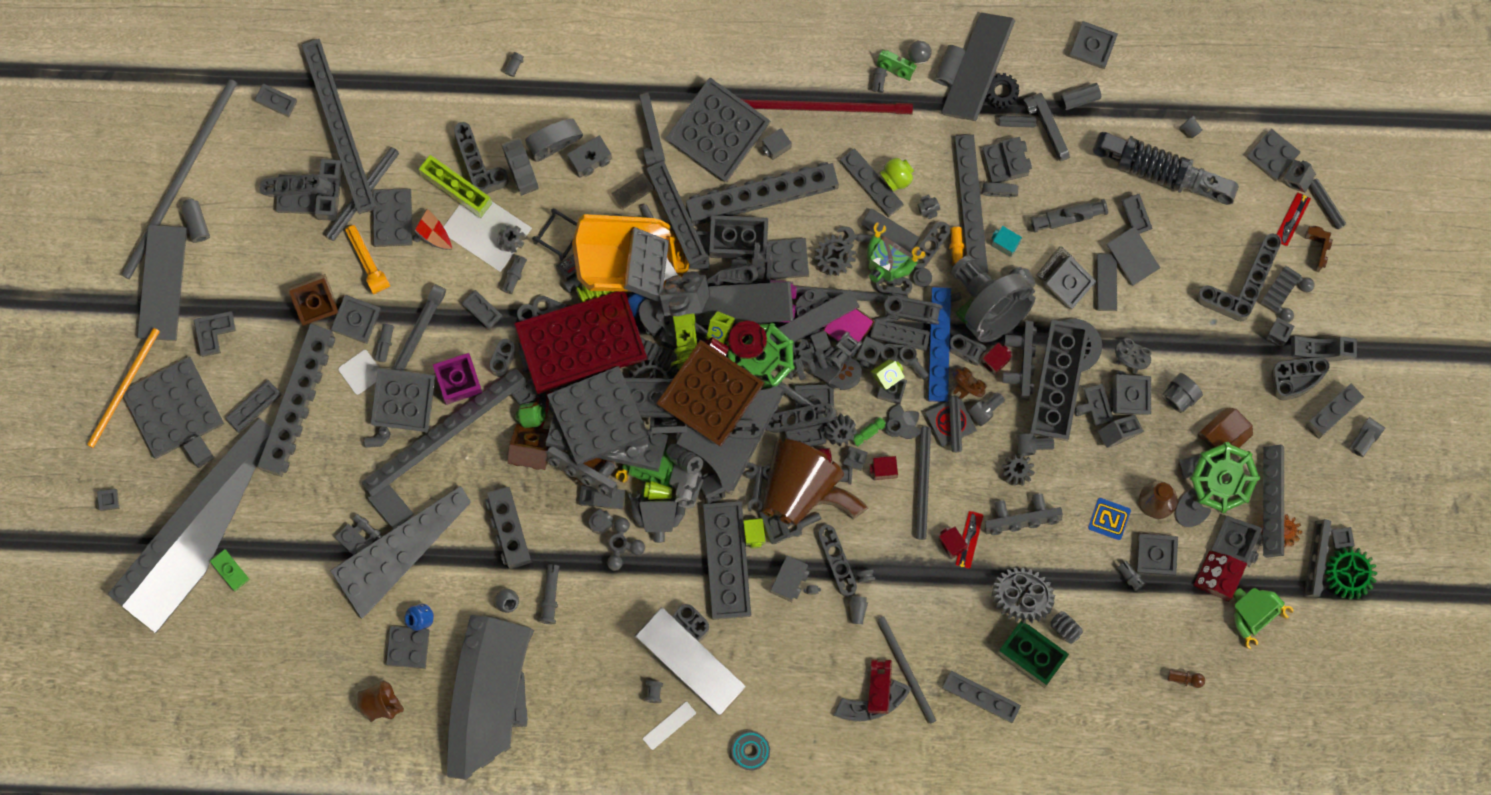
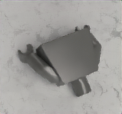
(656, 515)

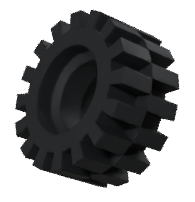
(1006, 101)

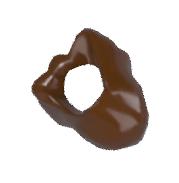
(378, 702)

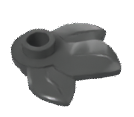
(904, 421)

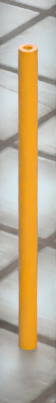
(123, 387)

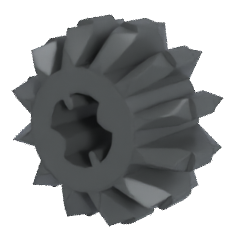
(840, 430)
(1011, 465)
(1066, 627)

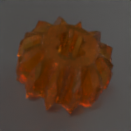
(1292, 535)

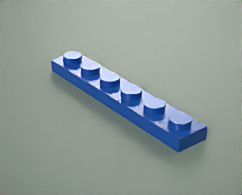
(940, 347)

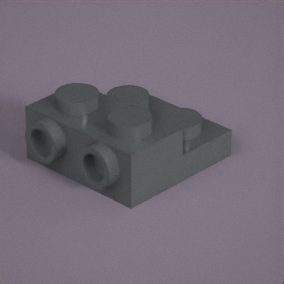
(1007, 160)
(1239, 540)

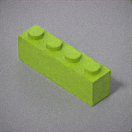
(455, 186)

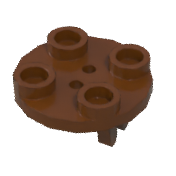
(968, 384)

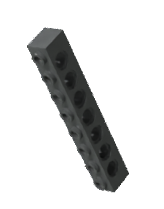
(773, 197)
(314, 336)

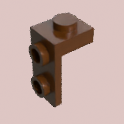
(1317, 234)

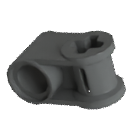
(967, 350)

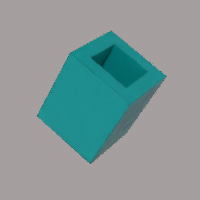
(1005, 241)

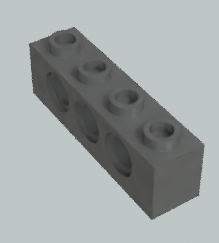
(521, 555)

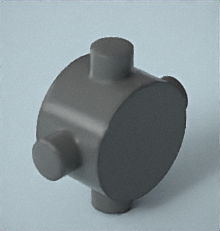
(812, 590)

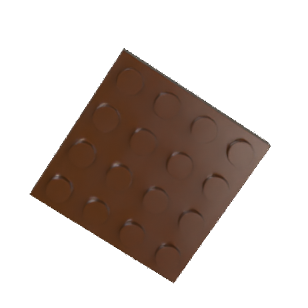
(710, 393)

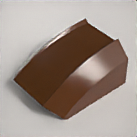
(1227, 427)

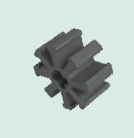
(802, 358)

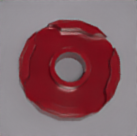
(755, 348)

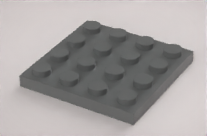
(718, 129)
(172, 407)
(597, 415)

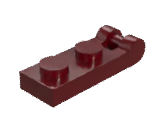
(880, 687)

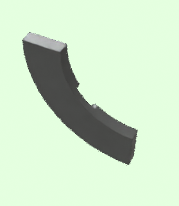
(858, 710)

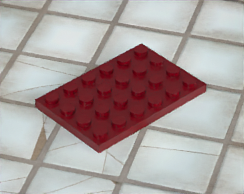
(580, 341)

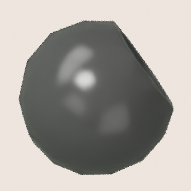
(919, 52)
(506, 600)

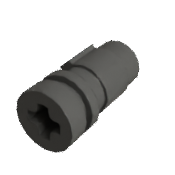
(687, 460)

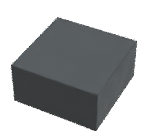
(894, 393)

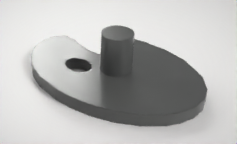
(652, 316)
(1190, 512)

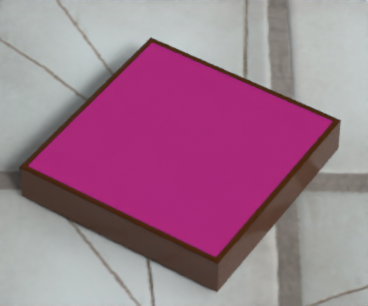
(855, 322)

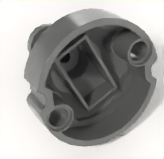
(996, 303)

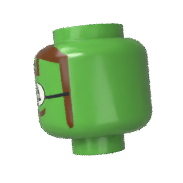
(530, 415)

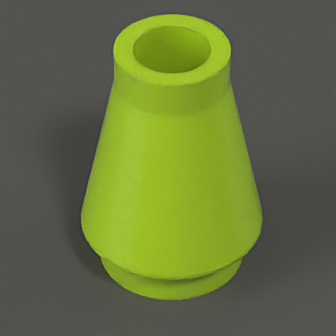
(657, 491)

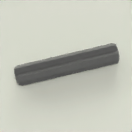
(1327, 204)
(955, 424)

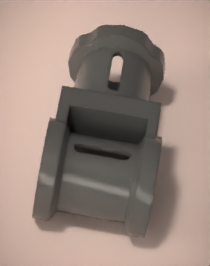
(845, 349)

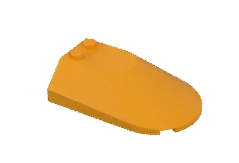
(603, 249)

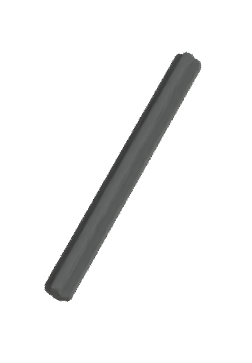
(373, 179)
(923, 483)

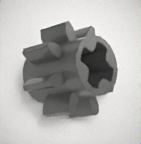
(929, 206)

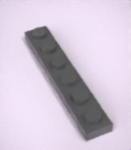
(677, 213)
(1273, 501)

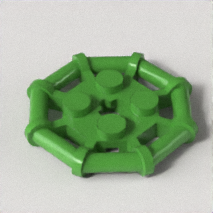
(771, 356)
(1219, 468)

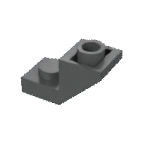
(591, 497)

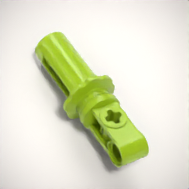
(683, 325)

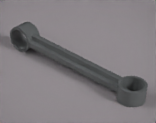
(434, 299)

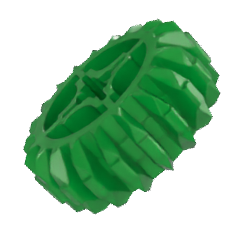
(1350, 581)

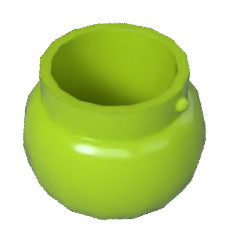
(897, 173)

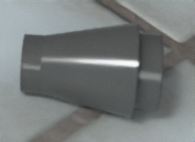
(858, 609)

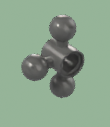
(636, 547)

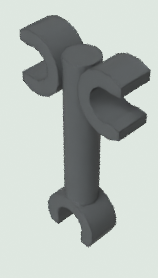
(758, 473)

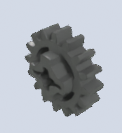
(831, 248)

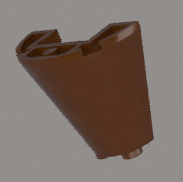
(797, 480)

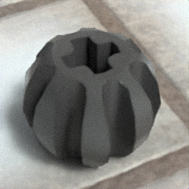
(515, 242)

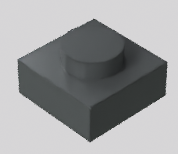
(108, 499)
(1342, 538)

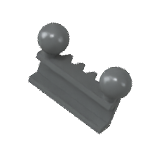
(1281, 289)

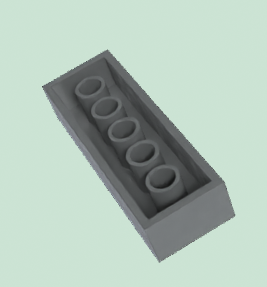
(1059, 380)

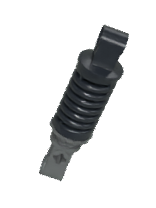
(1175, 170)

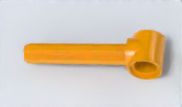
(376, 279)

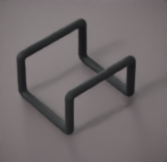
(538, 239)

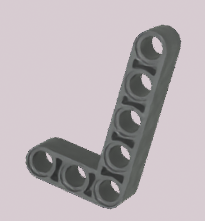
(1249, 285)

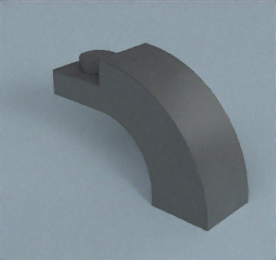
(1331, 349)

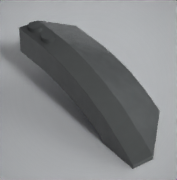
(485, 694)

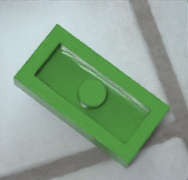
(229, 570)

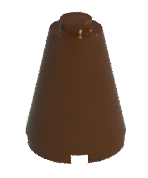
(1158, 499)

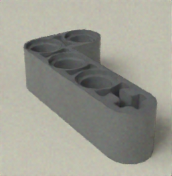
(475, 158)

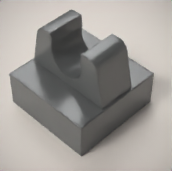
(855, 458)

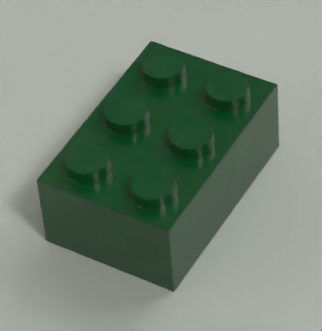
(1033, 654)

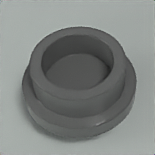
(922, 277)

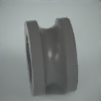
(866, 576)

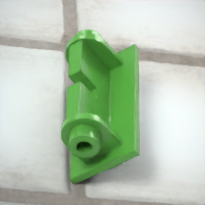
(903, 68)

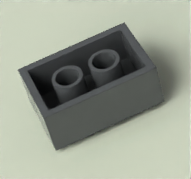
(737, 236)

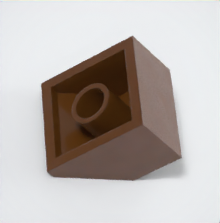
(313, 299)
(528, 447)

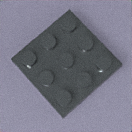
(403, 399)

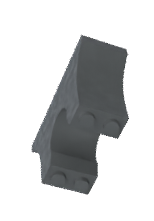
(734, 455)

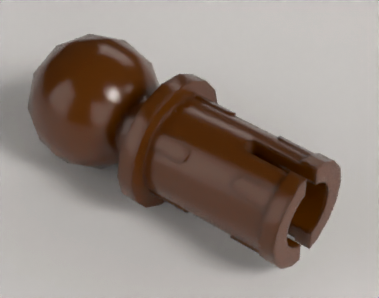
(1197, 680)

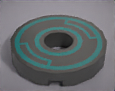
(750, 762)

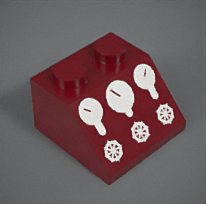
(1220, 575)

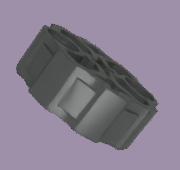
(520, 166)

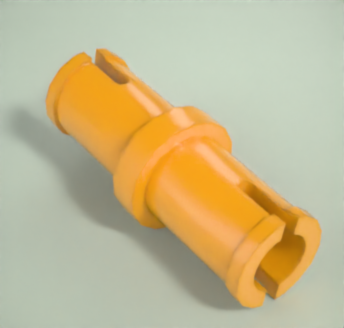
(956, 244)

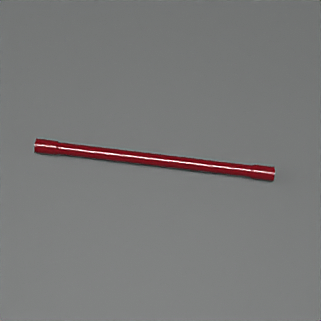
(897, 108)

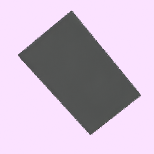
(391, 506)

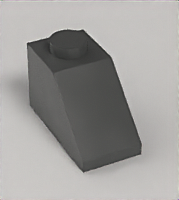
(1120, 431)
(712, 488)

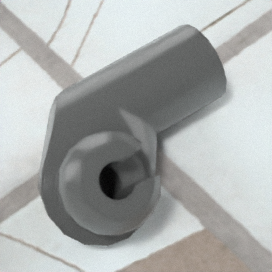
(381, 438)

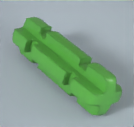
(869, 431)

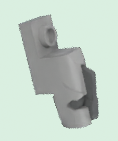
(686, 486)

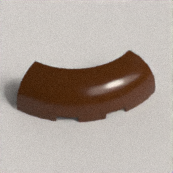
(845, 501)

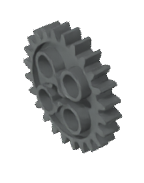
(1034, 604)

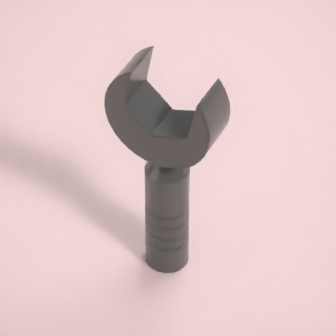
(851, 235)

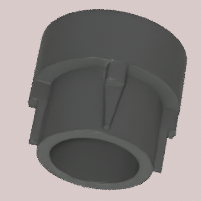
(1182, 393)

